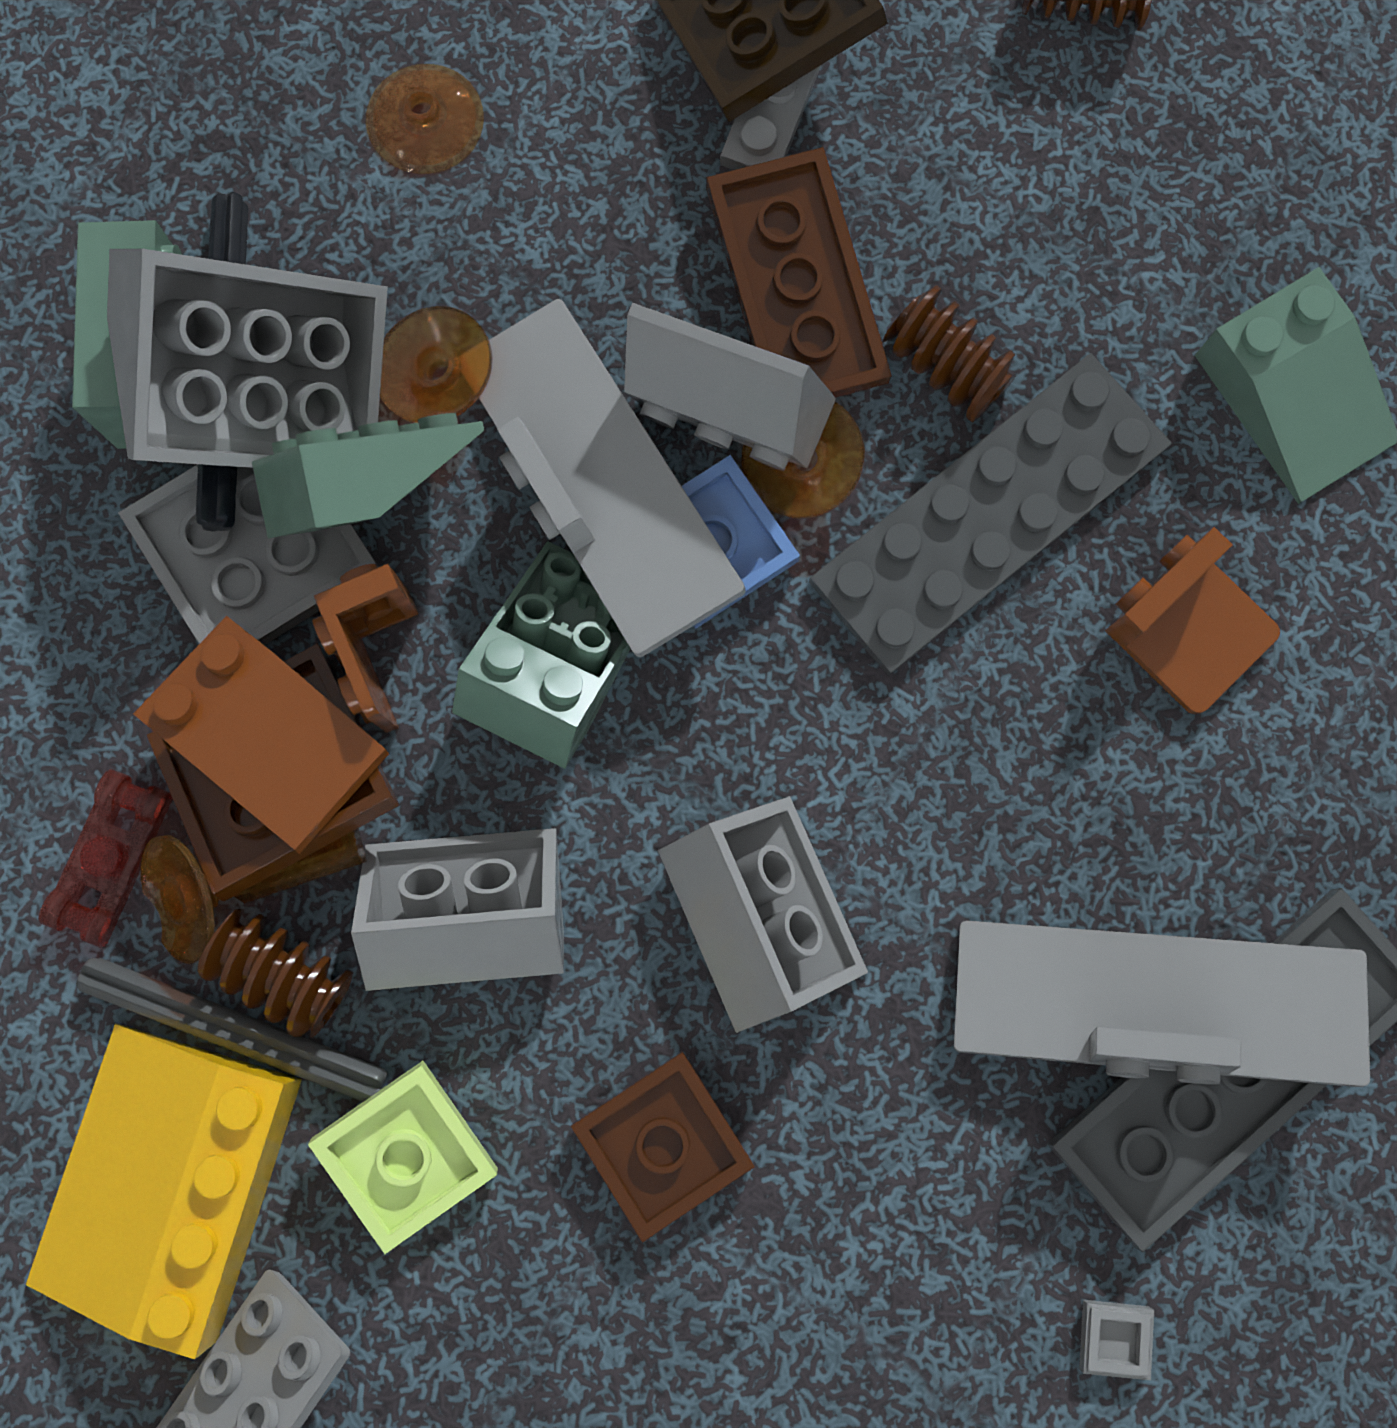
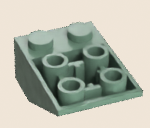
(352, 475)
(543, 661)

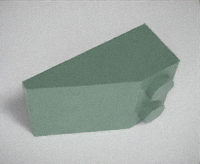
(1302, 384)

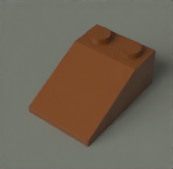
(262, 734)

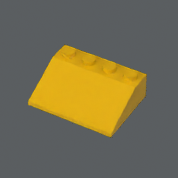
(163, 1190)

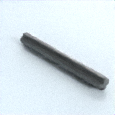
(230, 1029)

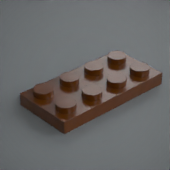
(799, 269)

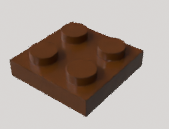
(662, 1146)

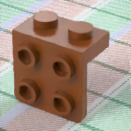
(356, 608)
(1193, 624)

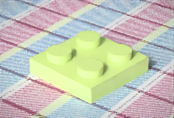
(403, 1157)

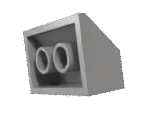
(724, 388)
(459, 910)
(762, 913)

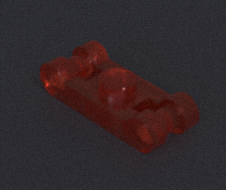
(105, 858)

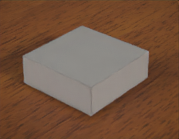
(1116, 1340)

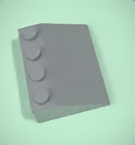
(237, 355)

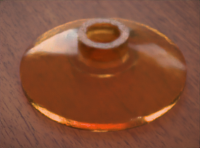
(431, 139)
(423, 344)
(822, 488)
(180, 895)

